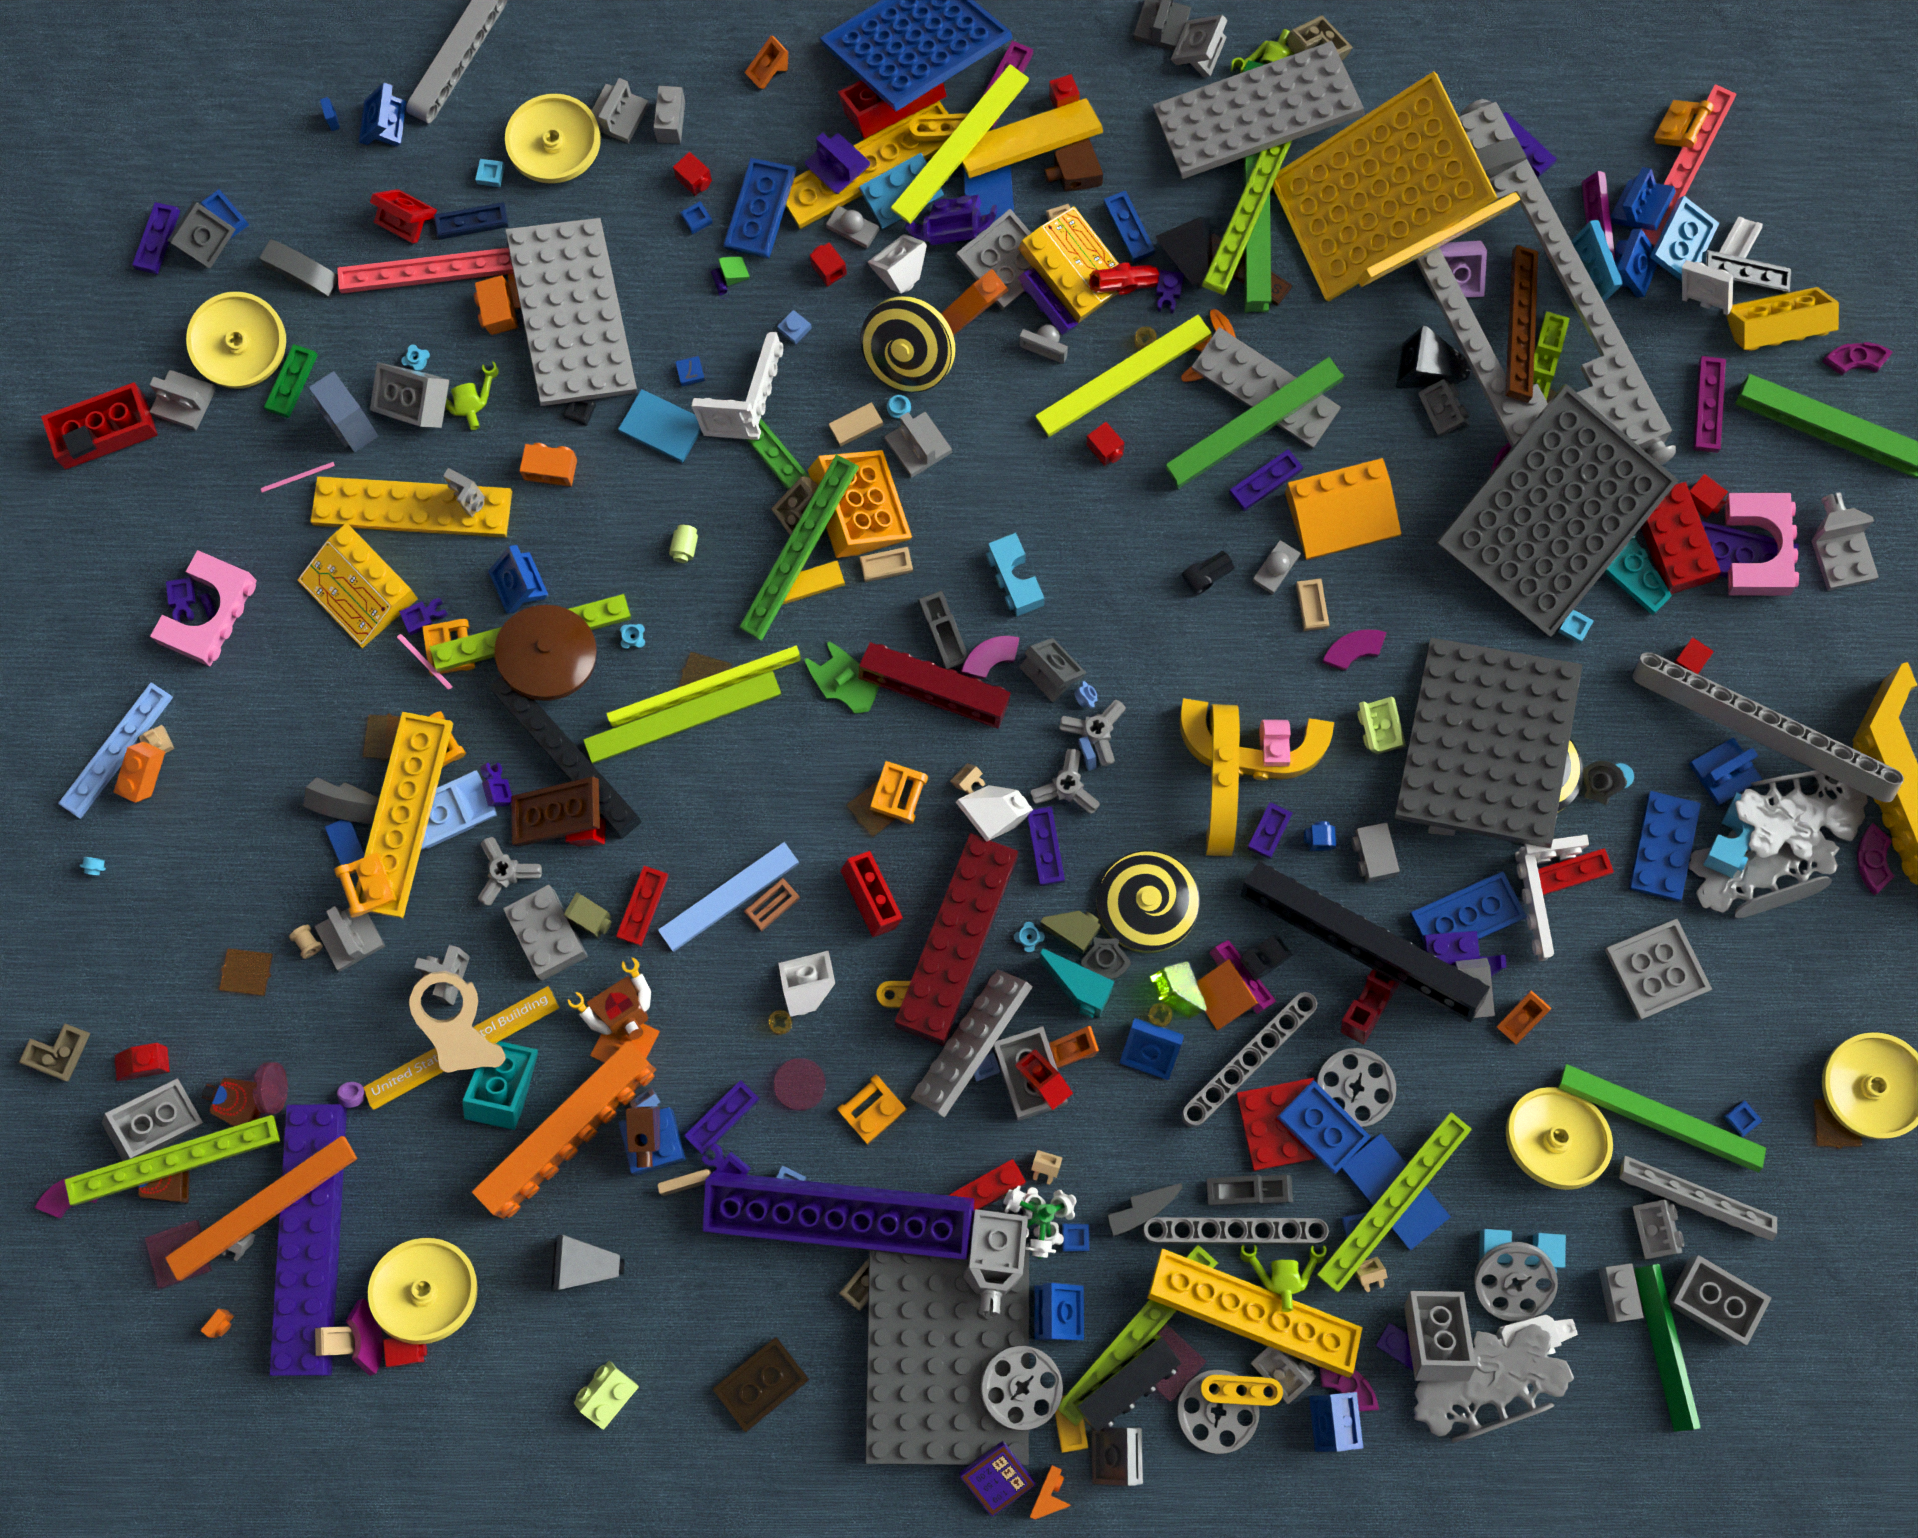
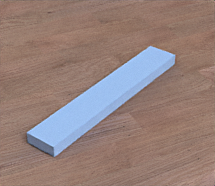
(112, 752)
(728, 896)

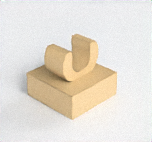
(157, 737)
(966, 777)
(1046, 1164)
(1371, 1271)

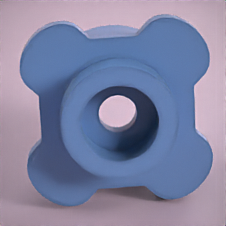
(1086, 695)

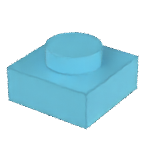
(490, 172)
(1575, 626)

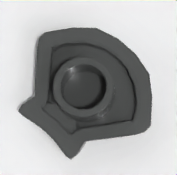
(1603, 781)
(1106, 958)

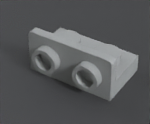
(466, 491)
(1658, 1229)
(1288, 1370)

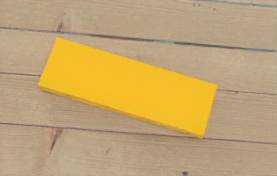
(1032, 137)

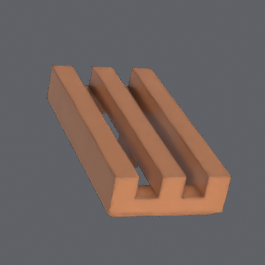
(789, 890)

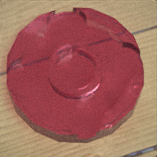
(799, 1084)
(271, 1088)

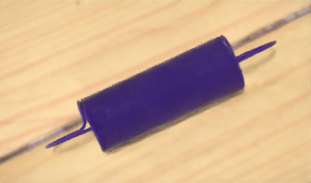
(719, 282)
(208, 605)

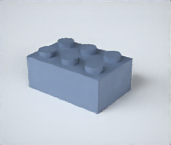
(342, 412)

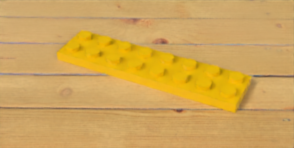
(812, 199)
(407, 507)
(407, 803)
(1255, 1313)

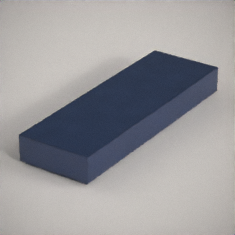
(471, 220)

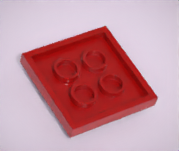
(1267, 1138)

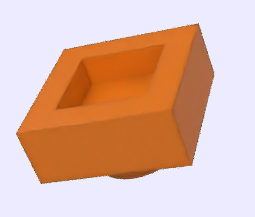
(218, 1324)

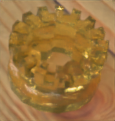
(1141, 332)
(1164, 1008)
(778, 1030)

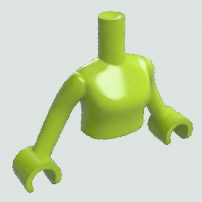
(1272, 52)
(467, 400)
(1285, 1274)

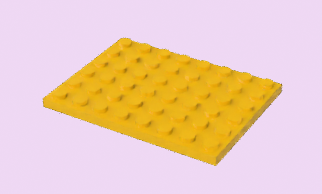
(1382, 185)

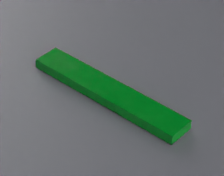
(1667, 1348)

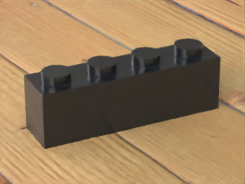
(1127, 1383)

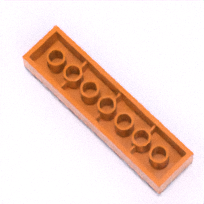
(564, 1131)

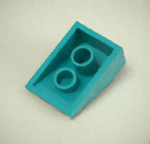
(1082, 986)
(499, 1093)

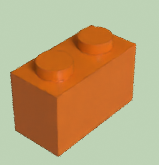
(496, 305)
(548, 464)
(139, 771)

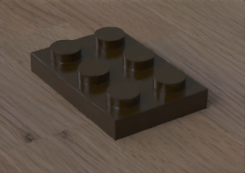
(761, 1384)

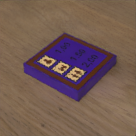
(997, 1478)

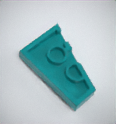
(1638, 578)

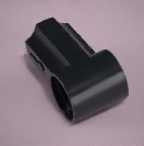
(1201, 576)

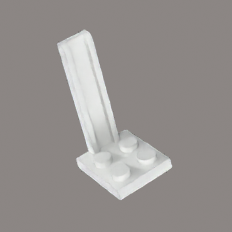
(1715, 286)
(742, 418)
(1532, 895)

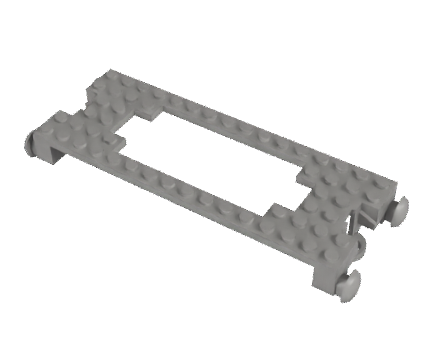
(1614, 378)

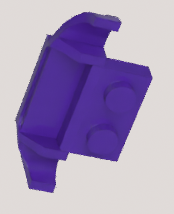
(953, 221)
(1459, 947)

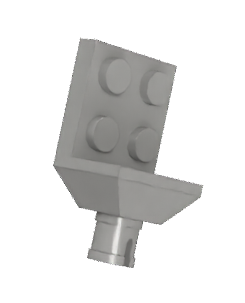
(1843, 545)
(995, 1256)

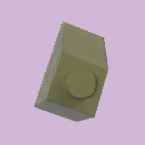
(588, 916)
(1073, 928)

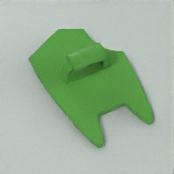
(840, 680)

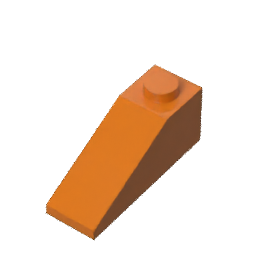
(974, 301)

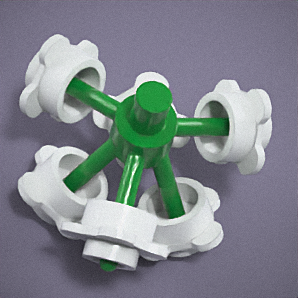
(1041, 1214)

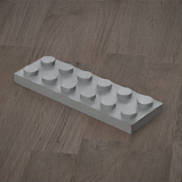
(1254, 378)
(971, 1042)

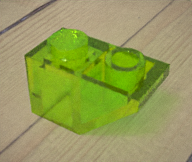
(1179, 989)

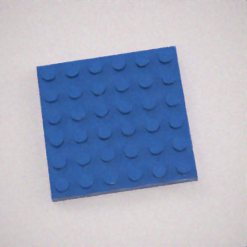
(914, 44)

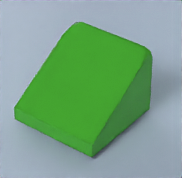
(733, 269)

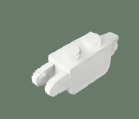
(1559, 1330)

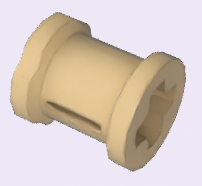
(305, 941)

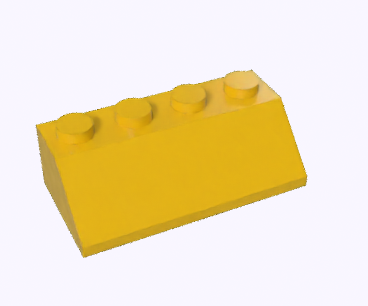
(1783, 318)

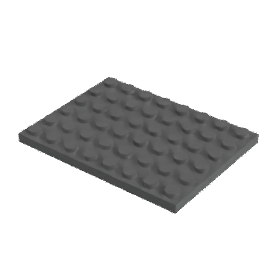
(1557, 510)
(1489, 742)
(930, 1359)

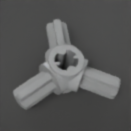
(1102, 721)
(1076, 790)
(513, 869)

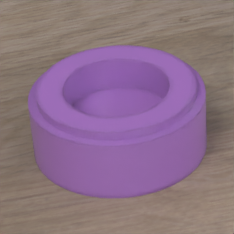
(350, 1094)

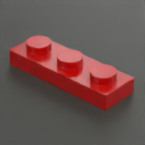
(1575, 871)
(642, 906)

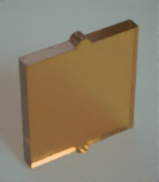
(701, 667)
(380, 736)
(872, 821)
(246, 972)
(1830, 1131)

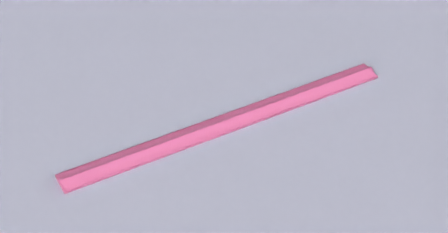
(296, 477)
(424, 662)

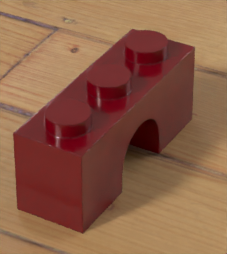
(1367, 1010)

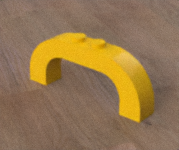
(1303, 759)
(1224, 779)

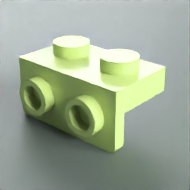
(1381, 725)
(605, 1394)

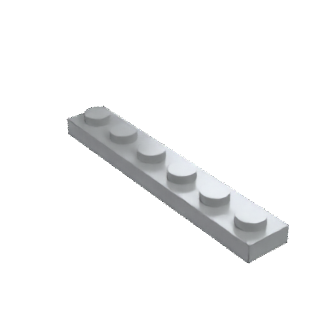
(1698, 1198)

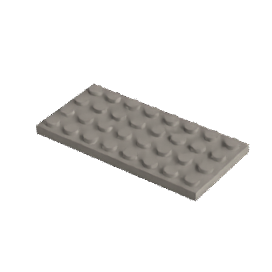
(1258, 109)
(570, 311)

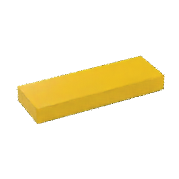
(815, 581)

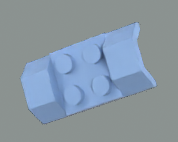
(457, 809)

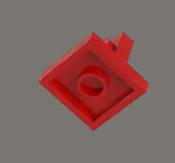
(401, 213)

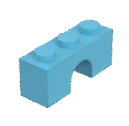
(1021, 594)
(1728, 853)
(1551, 1244)

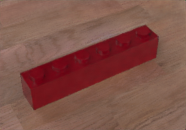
(934, 685)

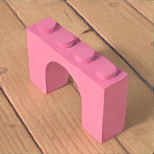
(1775, 515)
(205, 641)

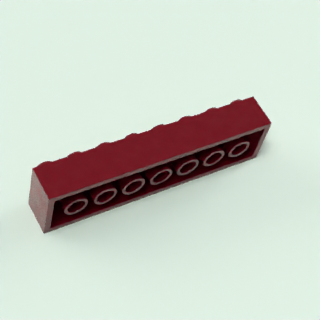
(956, 939)

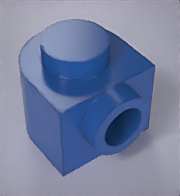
(1320, 836)

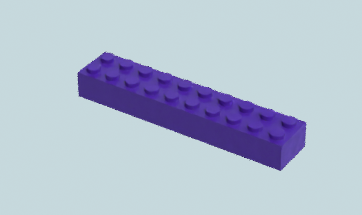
(838, 1215)
(307, 1247)

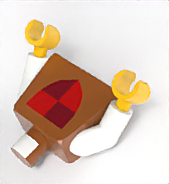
(619, 1007)

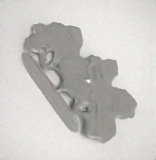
(1799, 816)
(1720, 890)
(1497, 1379)

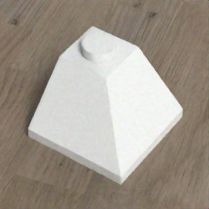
(900, 263)
(994, 810)
(806, 982)

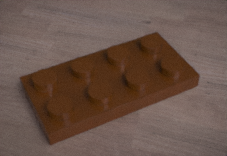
(555, 811)

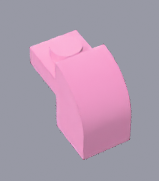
(1275, 742)

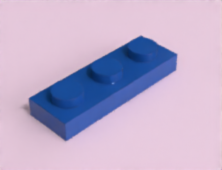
(1129, 226)

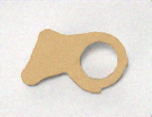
(455, 1039)

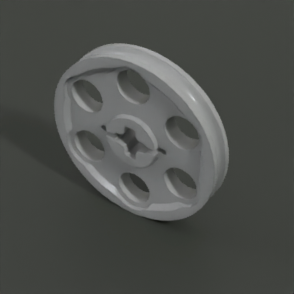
(1366, 1082)
(1515, 1269)
(1035, 1390)
(1204, 1416)

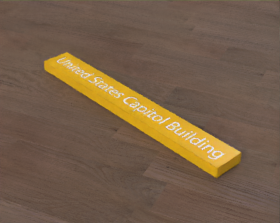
(1437, 239)
(493, 1029)

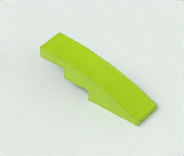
(1548, 349)

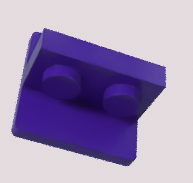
(836, 162)

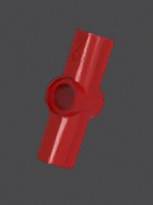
(1123, 278)

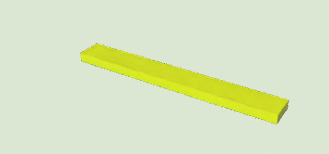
(959, 144)
(1123, 375)
(703, 686)

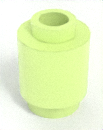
(683, 543)

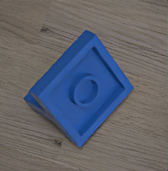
(382, 117)
(1643, 202)
(1634, 262)
(517, 579)
(1726, 770)
(1151, 1048)
(1059, 1312)
(1336, 1422)

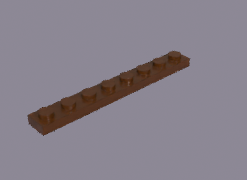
(1522, 324)

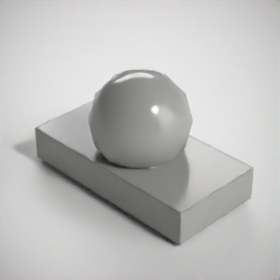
(852, 226)
(1044, 343)
(1276, 567)

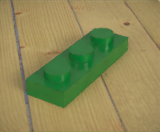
(291, 381)

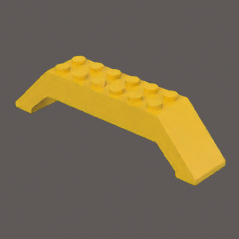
(1885, 740)

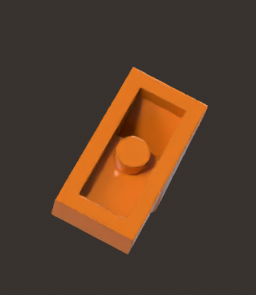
(768, 61)
(1523, 1017)
(1074, 1047)
(1045, 1501)

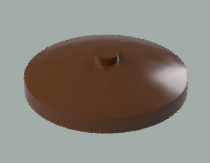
(545, 652)

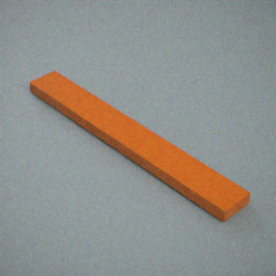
(261, 1208)

